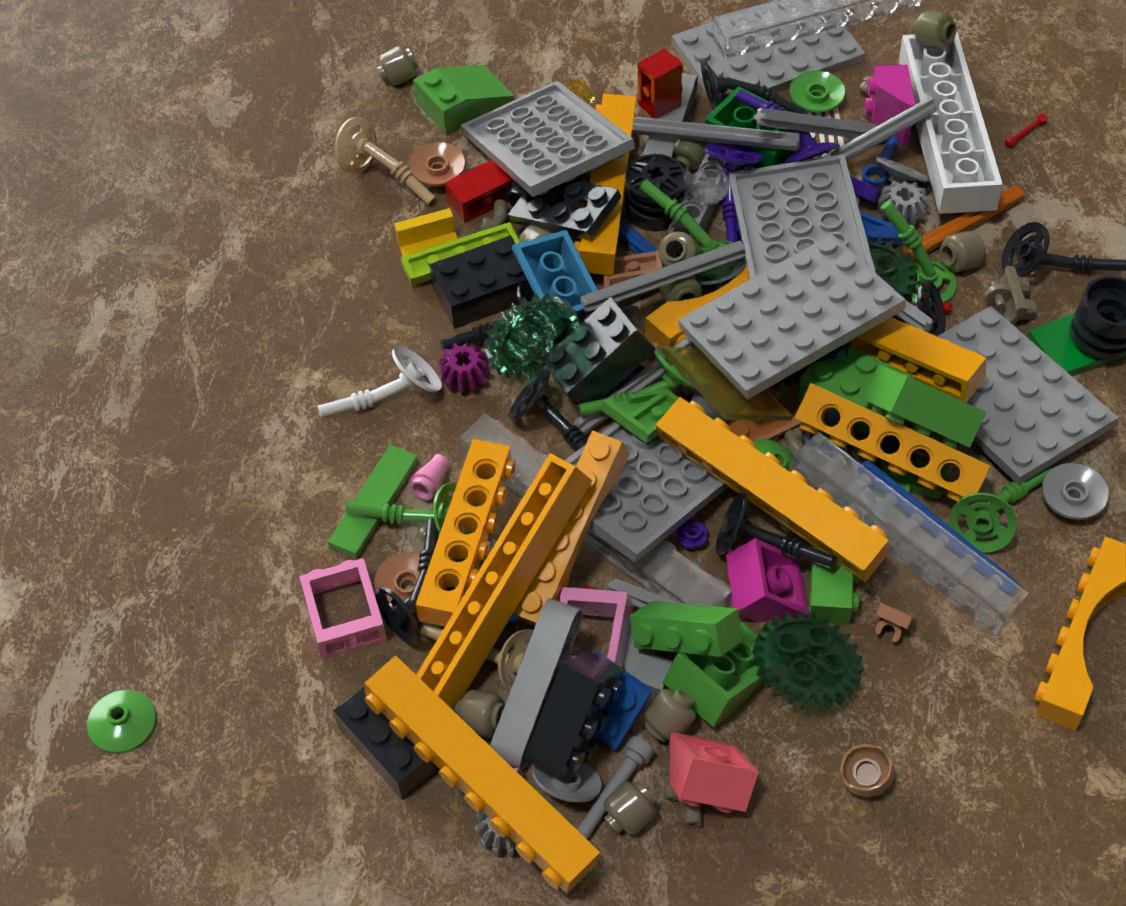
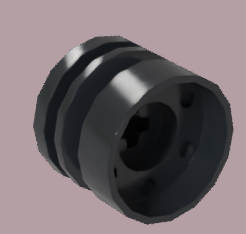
(667, 176)
(1101, 319)

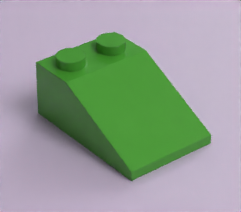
(459, 94)
(716, 682)

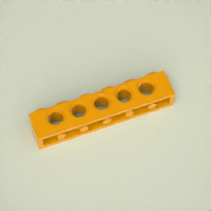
(819, 400)
(482, 461)

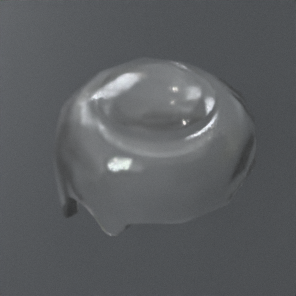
(706, 186)

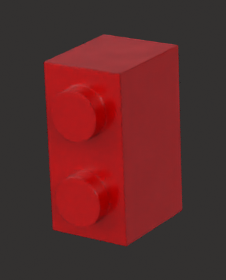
(660, 83)
(477, 190)

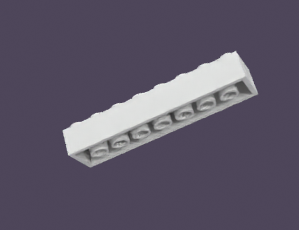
(954, 136)

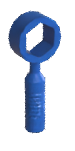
(876, 169)

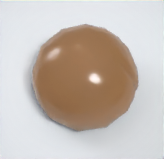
(867, 770)

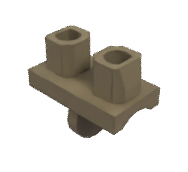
(1009, 296)

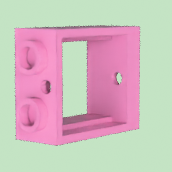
(606, 604)
(348, 635)

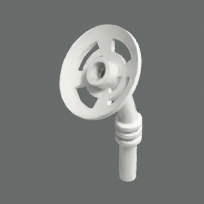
(411, 374)

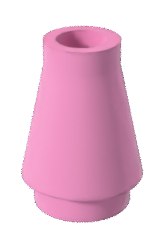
(429, 478)

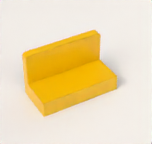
(425, 231)

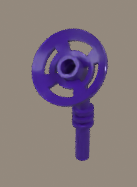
(808, 146)
(732, 159)

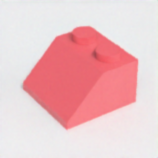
(710, 773)

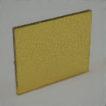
(721, 392)

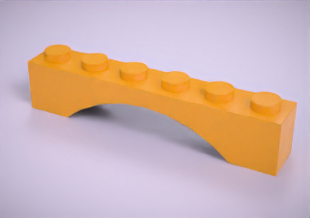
(663, 323)
(603, 464)
(1069, 685)

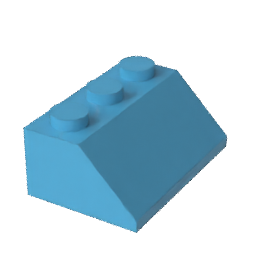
(555, 268)

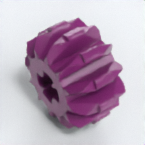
(464, 367)

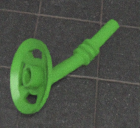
(688, 222)
(926, 268)
(672, 379)
(408, 515)
(987, 516)

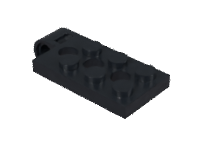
(564, 207)

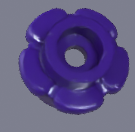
(692, 542)

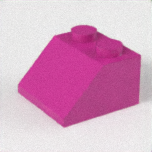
(889, 95)
(765, 582)

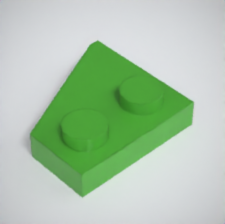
(641, 412)

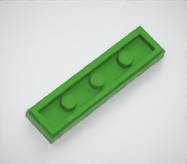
(380, 488)

